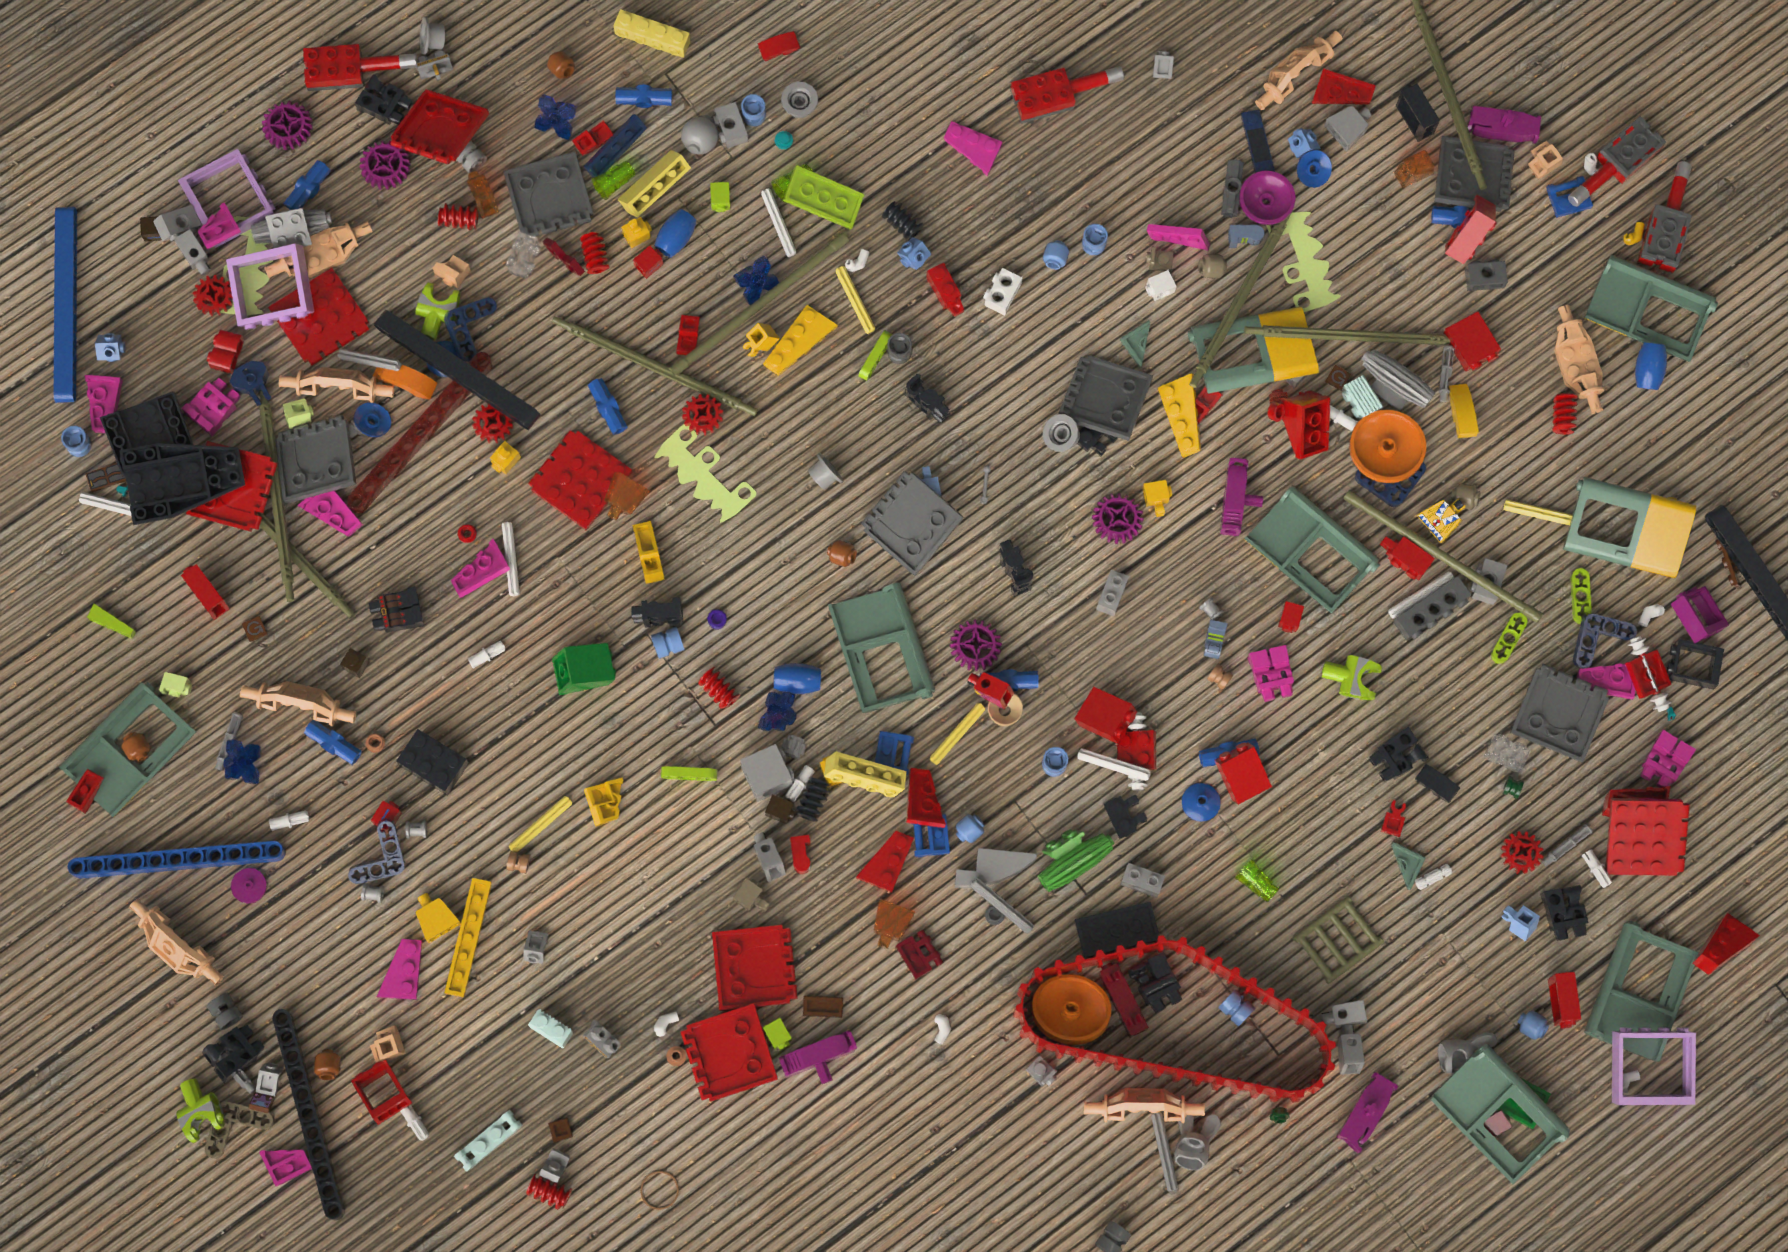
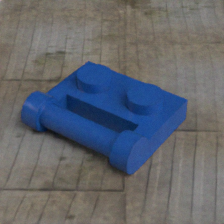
(1561, 204)
(887, 749)
(937, 840)

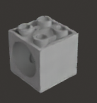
(767, 772)

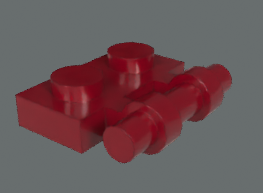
(913, 956)

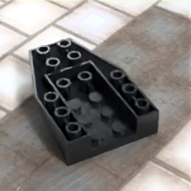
(146, 424)

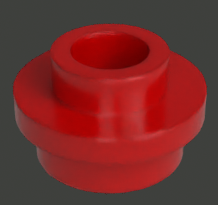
(467, 528)

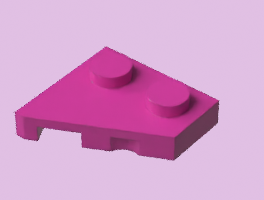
(285, 1164)

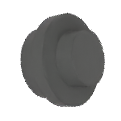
(994, 916)

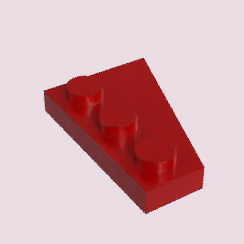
(1341, 89)
(922, 800)
(887, 862)

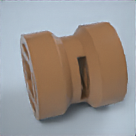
(1220, 677)
(518, 862)

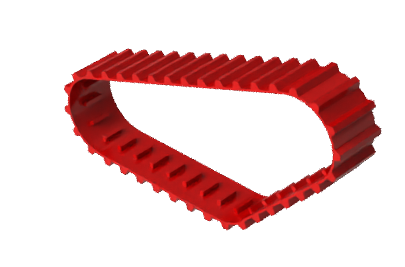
(1215, 966)

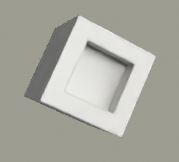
(1160, 285)

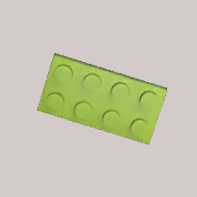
(823, 197)

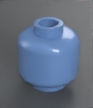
(1055, 254)
(970, 828)
(1533, 1025)

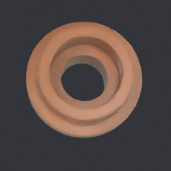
(375, 736)
(671, 1051)

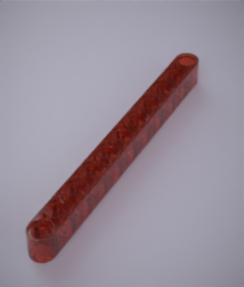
(417, 441)

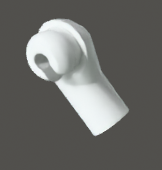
(1590, 163)
(857, 264)
(1650, 612)
(663, 1021)
(944, 1027)
(1629, 1077)

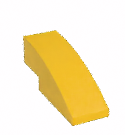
(1463, 411)
(648, 552)

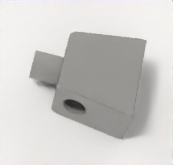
(1348, 126)
(189, 247)
(768, 857)
(1355, 1014)
(1350, 1051)

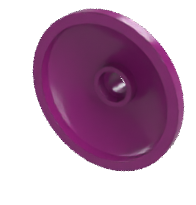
(1269, 187)

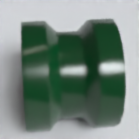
(1513, 787)

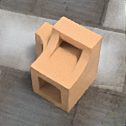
(1545, 160)
(452, 272)
(387, 1045)

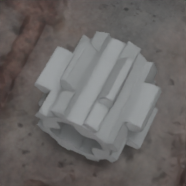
(793, 746)

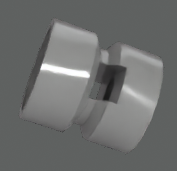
(471, 158)

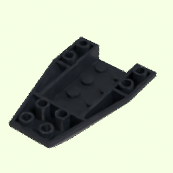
(178, 478)

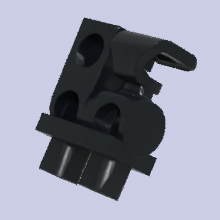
(387, 106)
(926, 400)
(1013, 563)
(656, 614)
(1393, 758)
(1564, 917)
(1163, 983)
(239, 1049)

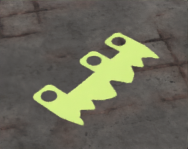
(1309, 268)
(251, 276)
(695, 469)

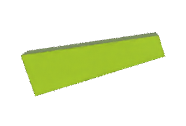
(105, 619)

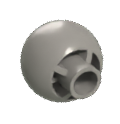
(699, 135)

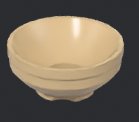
(1016, 711)

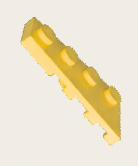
(802, 335)
(1181, 410)

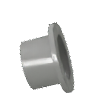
(431, 36)
(799, 99)
(1061, 433)
(824, 472)

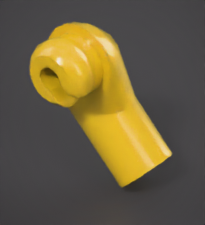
(1636, 236)

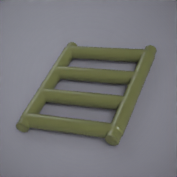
(1345, 964)

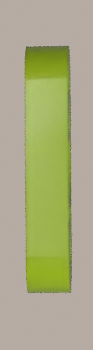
(875, 356)
(1575, 583)
(1498, 647)
(689, 773)

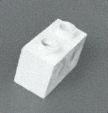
(1007, 293)

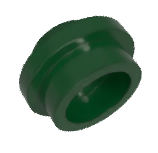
(1279, 1115)

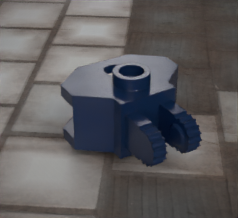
(251, 380)

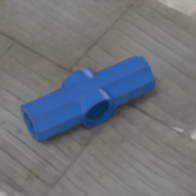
(643, 96)
(307, 186)
(1449, 216)
(607, 406)
(1018, 680)
(332, 742)
(1209, 755)

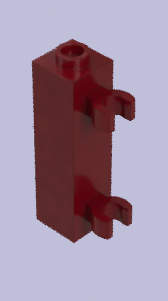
(1123, 999)

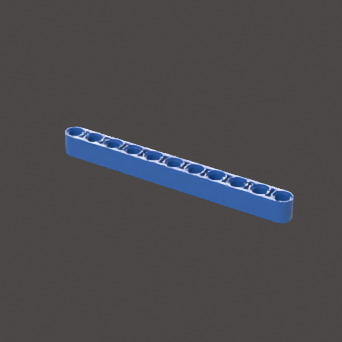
(65, 305)
(167, 859)

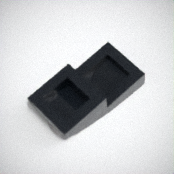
(1437, 783)

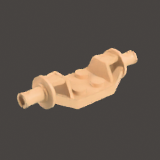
(1292, 65)
(324, 251)
(1578, 360)
(337, 377)
(300, 695)
(172, 948)
(1144, 1099)

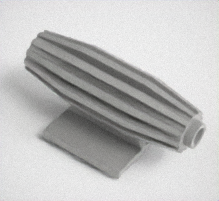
(290, 227)
(1396, 382)

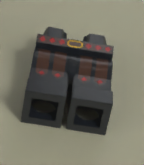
(398, 611)

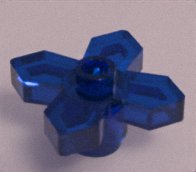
(555, 116)
(755, 279)
(778, 712)
(241, 760)

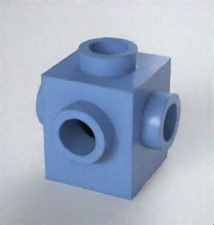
(1303, 141)
(913, 253)
(109, 347)

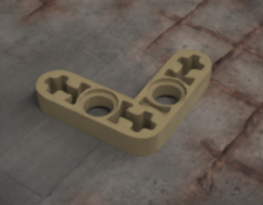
(228, 1124)

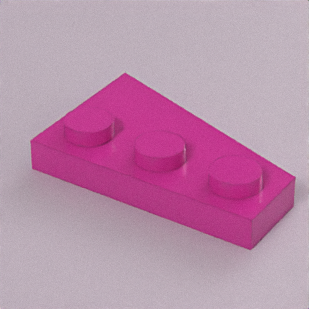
(976, 146)
(1179, 235)
(103, 398)
(333, 511)
(482, 570)
(1612, 678)
(403, 973)

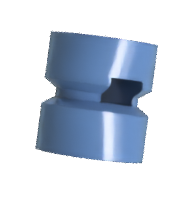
(753, 110)
(1096, 235)
(76, 441)
(667, 642)
(1055, 761)
(1236, 1008)

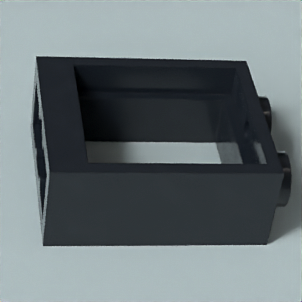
(1417, 112)
(1715, 664)

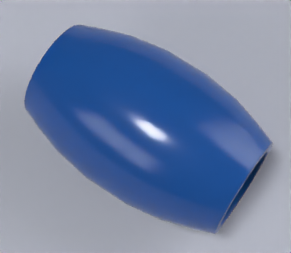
(675, 233)
(1651, 366)
(797, 678)

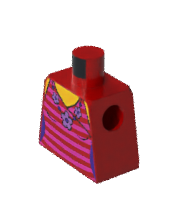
(997, 692)

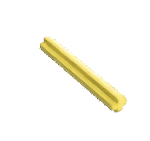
(855, 299)
(1538, 512)
(957, 733)
(540, 824)

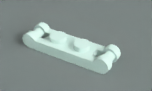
(488, 1140)

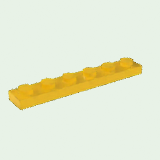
(468, 937)

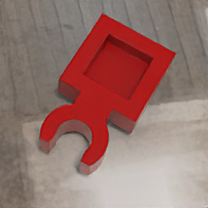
(1393, 821)

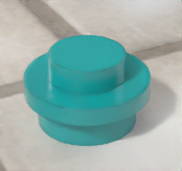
(783, 140)

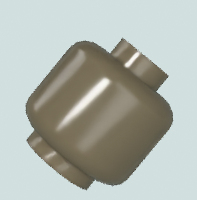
(1212, 266)
(1467, 494)

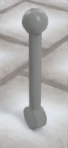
(984, 500)

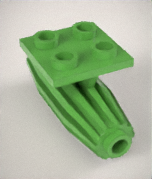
(1073, 857)

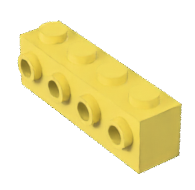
(652, 33)
(654, 183)
(865, 774)

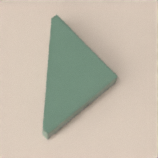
(1136, 342)
(1408, 862)

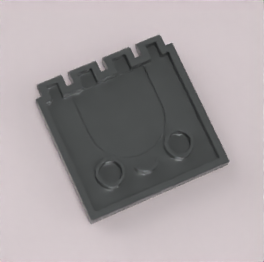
(1459, 186)
(548, 195)
(1106, 396)
(315, 459)
(911, 522)
(1560, 713)

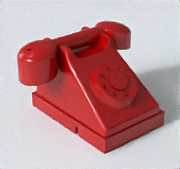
(1305, 421)

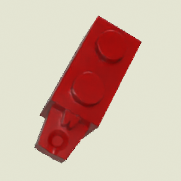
(945, 289)
(1407, 556)

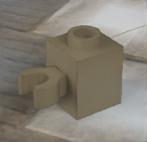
(749, 895)

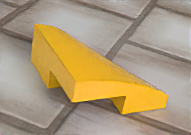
(604, 801)

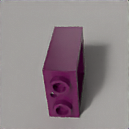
(1707, 608)

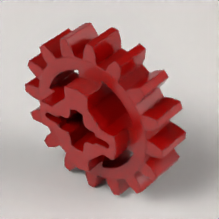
(206, 296)
(487, 417)
(697, 421)
(1517, 846)

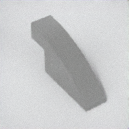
(994, 867)

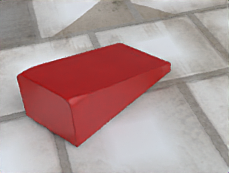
(85, 791)

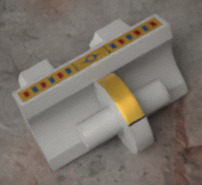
(434, 66)
(601, 1039)

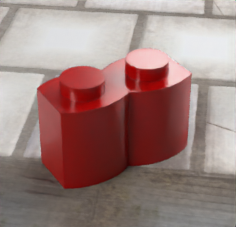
(225, 352)

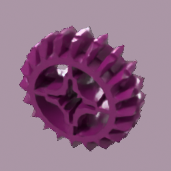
(302, 123)
(379, 170)
(1113, 513)
(968, 645)

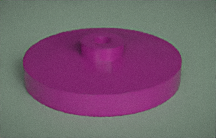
(248, 885)

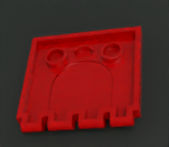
(438, 127)
(332, 322)
(577, 478)
(241, 505)
(1646, 836)
(754, 967)
(729, 1053)

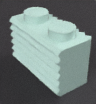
(1361, 397)
(551, 1028)

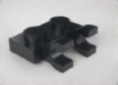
(1089, 440)
(1120, 817)

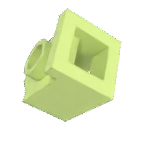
(297, 413)
(175, 685)

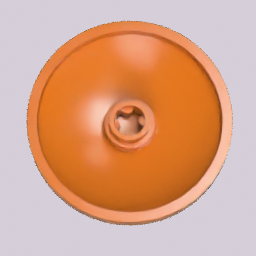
(1387, 446)
(1071, 1009)

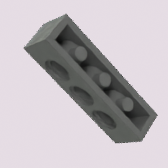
(1454, 589)

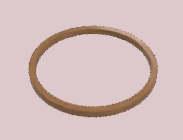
(644, 1180)

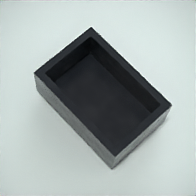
(432, 762)

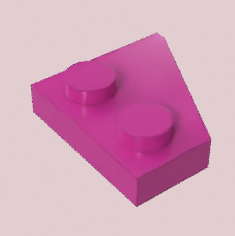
(218, 228)

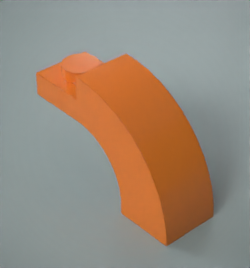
(407, 379)

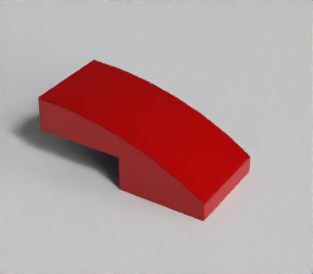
(778, 45)
(593, 139)
(687, 334)
(1206, 402)

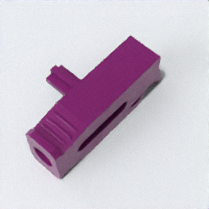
(1504, 125)
(1236, 498)
(818, 1055)
(1367, 1111)

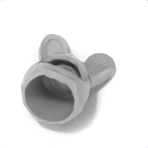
(1456, 1051)
(1193, 1147)

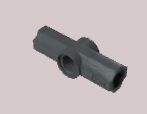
(1231, 198)

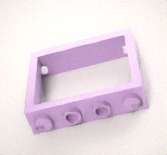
(216, 167)
(302, 281)
(1689, 1067)

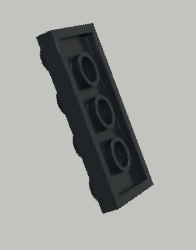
(1116, 928)

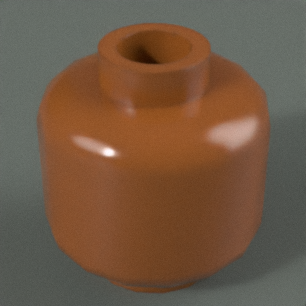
(561, 65)
(842, 553)
(136, 746)
(327, 1064)

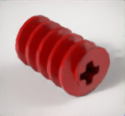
(458, 217)
(593, 253)
(1563, 413)
(718, 689)
(548, 1192)

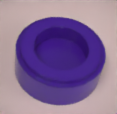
(717, 619)

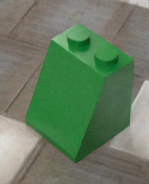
(583, 668)

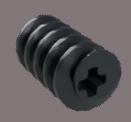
(902, 221)
(813, 799)

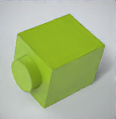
(720, 196)
(777, 1034)

